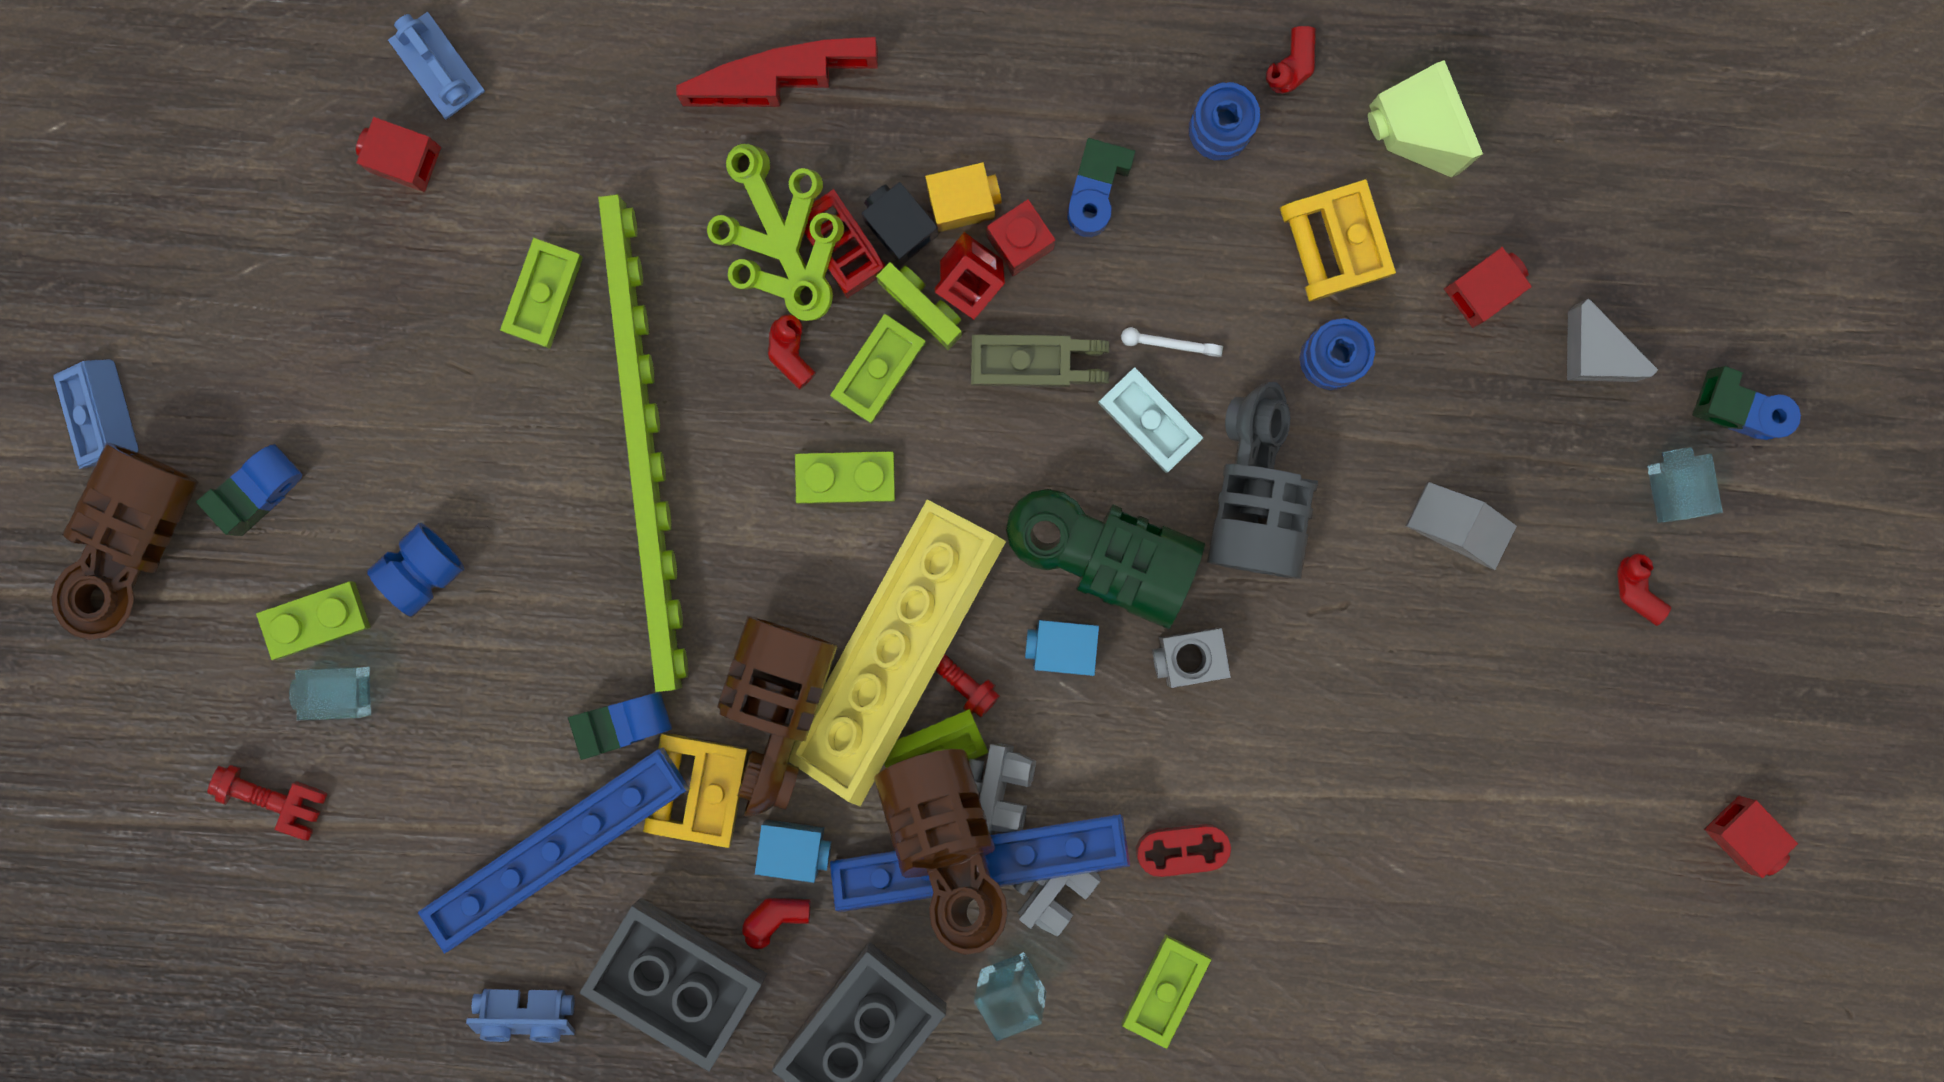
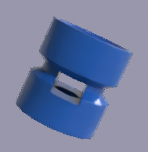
(1224, 121)
(1337, 354)
(416, 569)

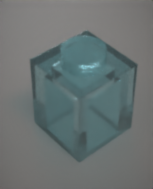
(1684, 486)
(331, 693)
(1010, 996)

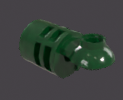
(1116, 559)

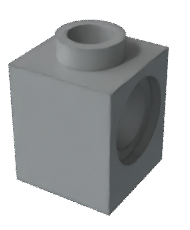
(1213, 651)

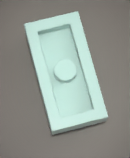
(1150, 420)

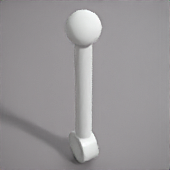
(1131, 336)

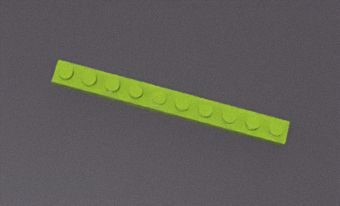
(640, 423)

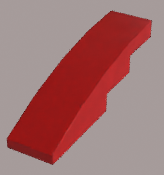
(758, 78)

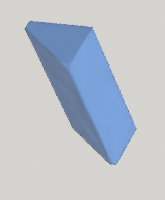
(94, 409)

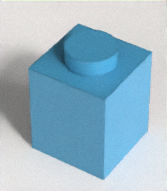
(1063, 647)
(792, 851)

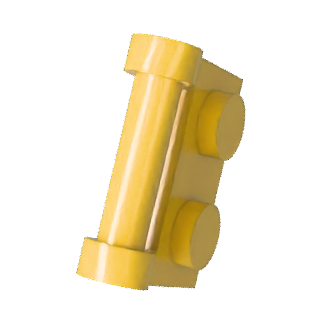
(1353, 234)
(712, 792)

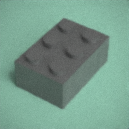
(673, 983)
(863, 1025)

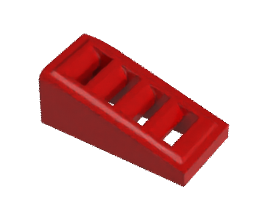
(866, 273)

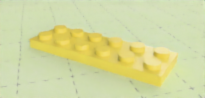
(895, 650)

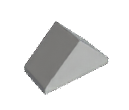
(1600, 349)
(1462, 524)

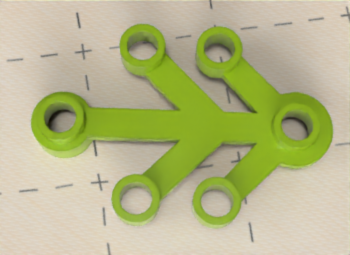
(782, 236)

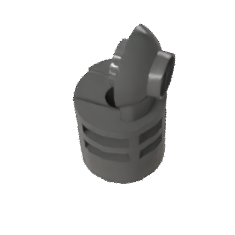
(1258, 490)

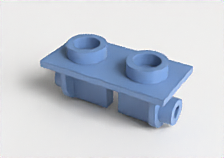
(435, 63)
(541, 1019)

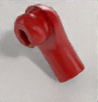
(1298, 65)
(784, 350)
(1634, 589)
(769, 917)

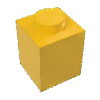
(963, 196)

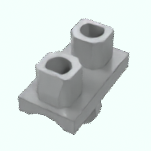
(1002, 768)
(1044, 909)

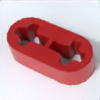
(1184, 862)

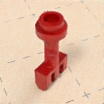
(979, 697)
(227, 784)

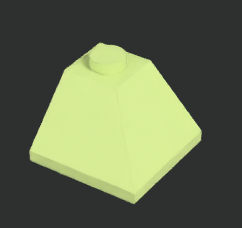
(1426, 122)

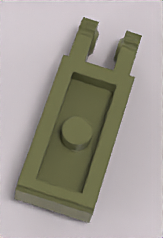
(1033, 360)

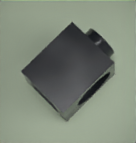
(898, 222)

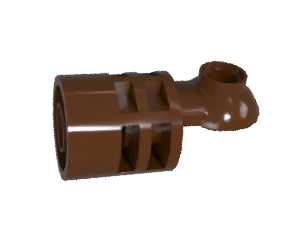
(126, 526)
(774, 706)
(945, 835)

